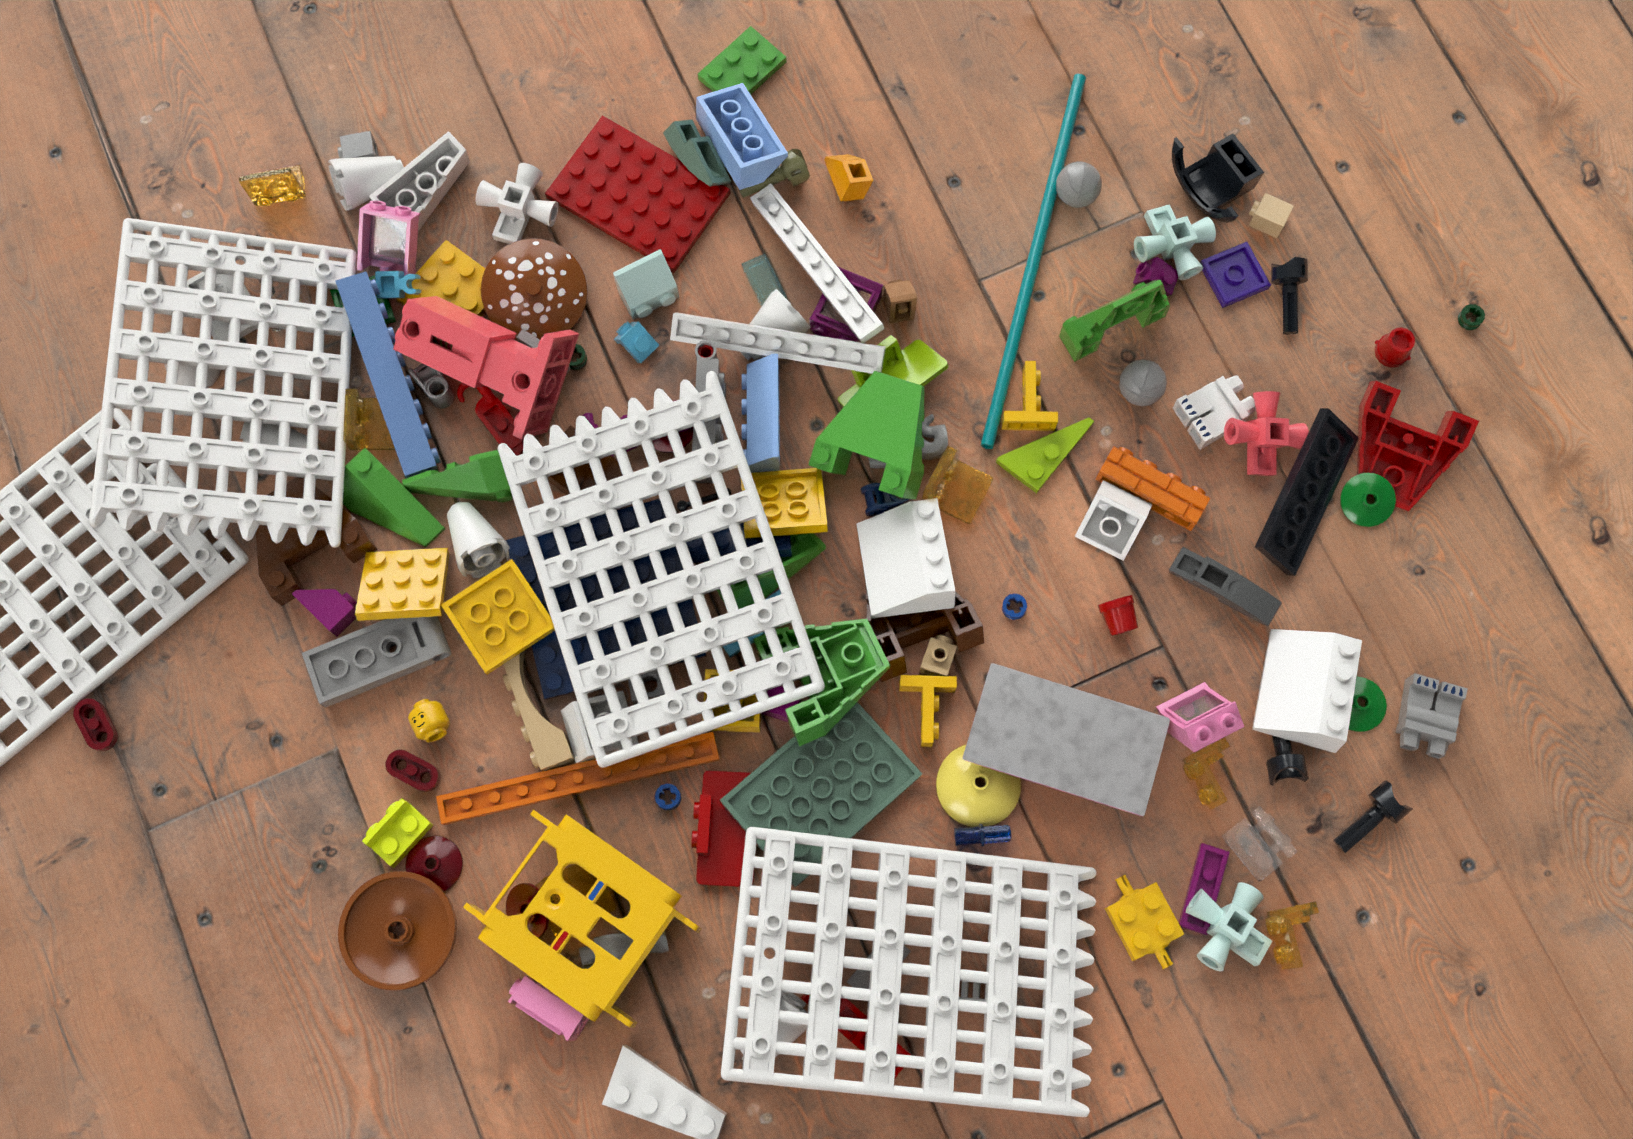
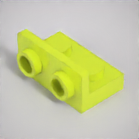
(397, 832)

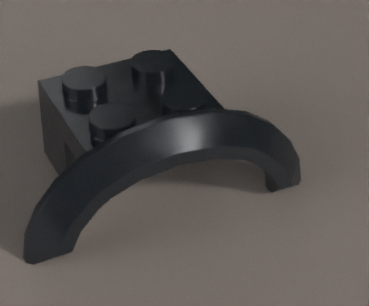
(1218, 177)

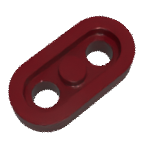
(95, 727)
(414, 770)

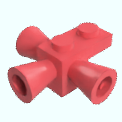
(1264, 434)

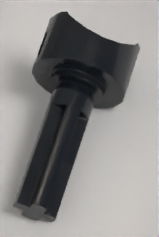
(1289, 276)
(1285, 763)
(1383, 807)

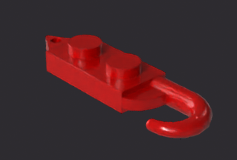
(494, 417)

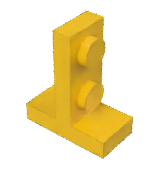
(1031, 417)
(929, 702)

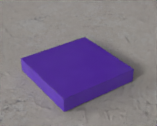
(1235, 274)

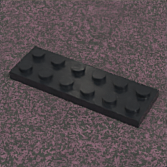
(1307, 492)

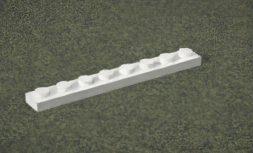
(817, 264)
(785, 343)

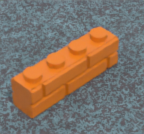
(1165, 491)

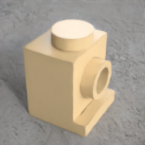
(938, 667)

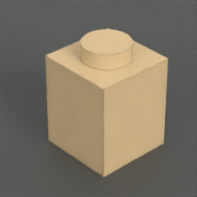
(1270, 215)

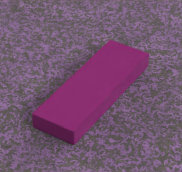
(1206, 875)

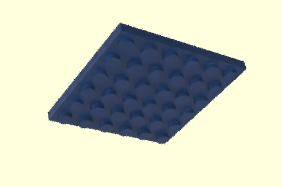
(547, 652)

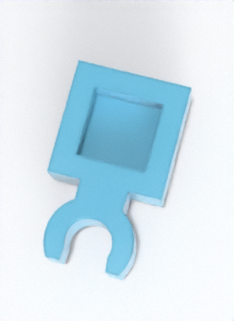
(394, 284)

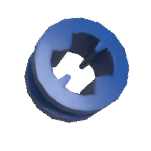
(1017, 599)
(662, 804)

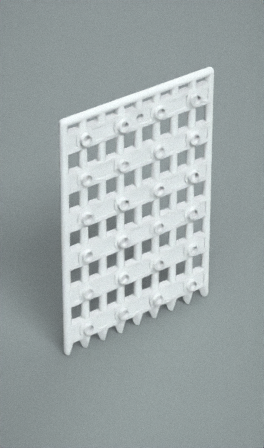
(194, 452)
(82, 588)
(667, 590)
(944, 974)

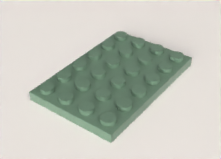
(824, 785)

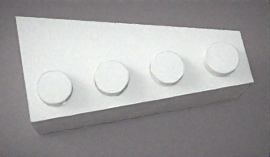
(426, 178)
(655, 1096)

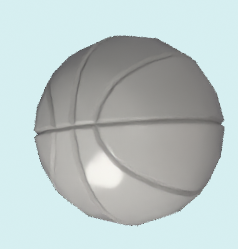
(1078, 184)
(1142, 382)

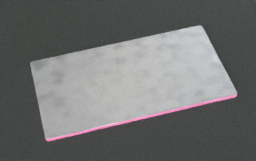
(1067, 739)

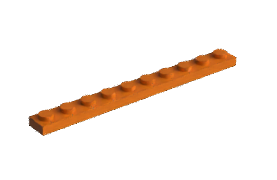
(573, 780)

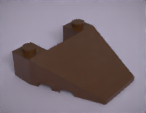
(276, 559)
(908, 629)

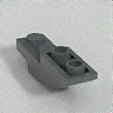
(1226, 585)

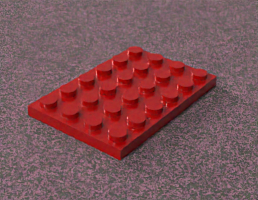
(636, 193)

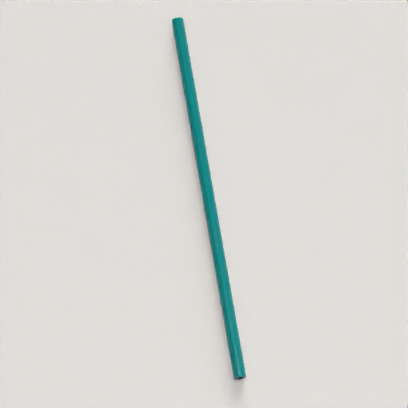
(1032, 264)

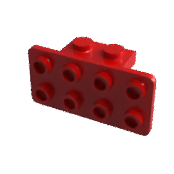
(719, 836)

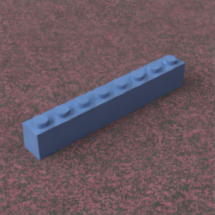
(386, 374)

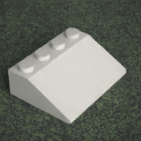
(906, 560)
(1308, 687)

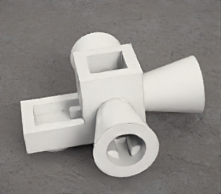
(516, 204)

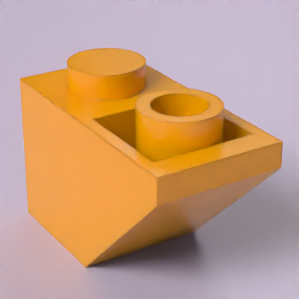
(849, 176)

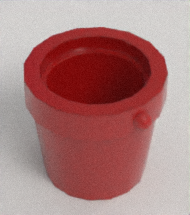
(1395, 347)
(1119, 615)

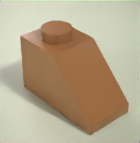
(899, 300)

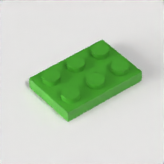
(746, 61)

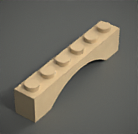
(548, 742)

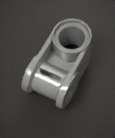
(430, 382)

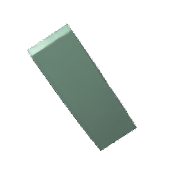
(696, 152)

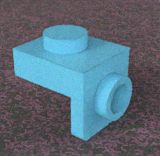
(636, 340)

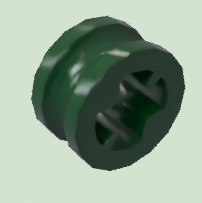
(1477, 311)
(580, 363)

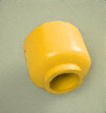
(429, 720)

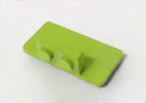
(914, 364)

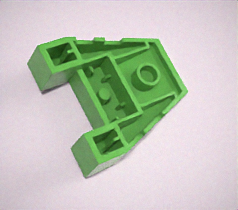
(1085, 333)
(882, 424)
(849, 666)

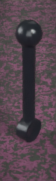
(683, 505)

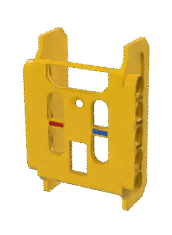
(601, 984)

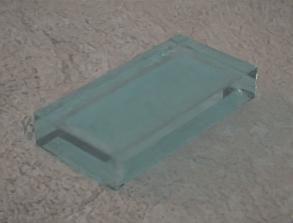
(762, 277)

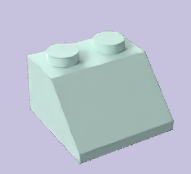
(646, 285)

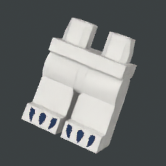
(1211, 408)

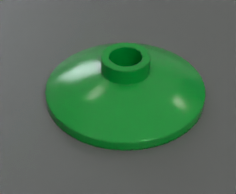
(1354, 501)
(1373, 713)

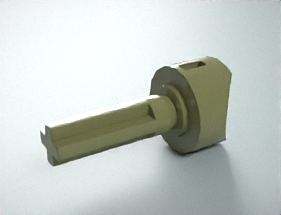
(792, 168)

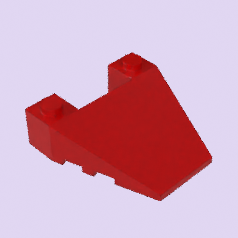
(1405, 453)

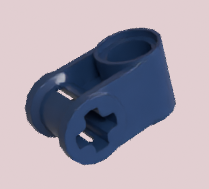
(884, 500)

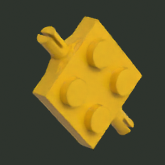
(1144, 921)

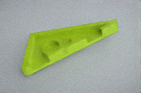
(1039, 459)

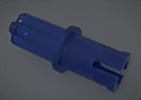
(982, 835)

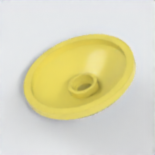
(975, 804)

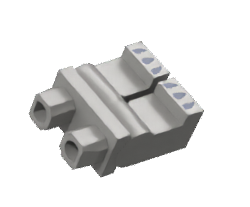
(1429, 714)

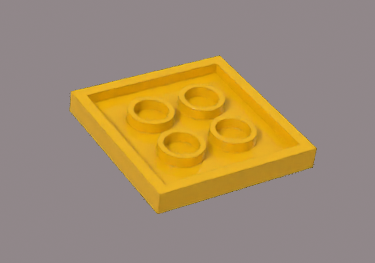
(451, 277)
(791, 502)
(402, 584)
(499, 616)

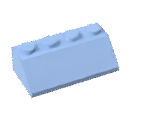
(740, 134)
(762, 414)

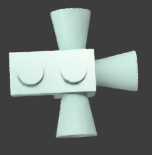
(1174, 239)
(1230, 927)

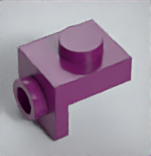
(1157, 270)

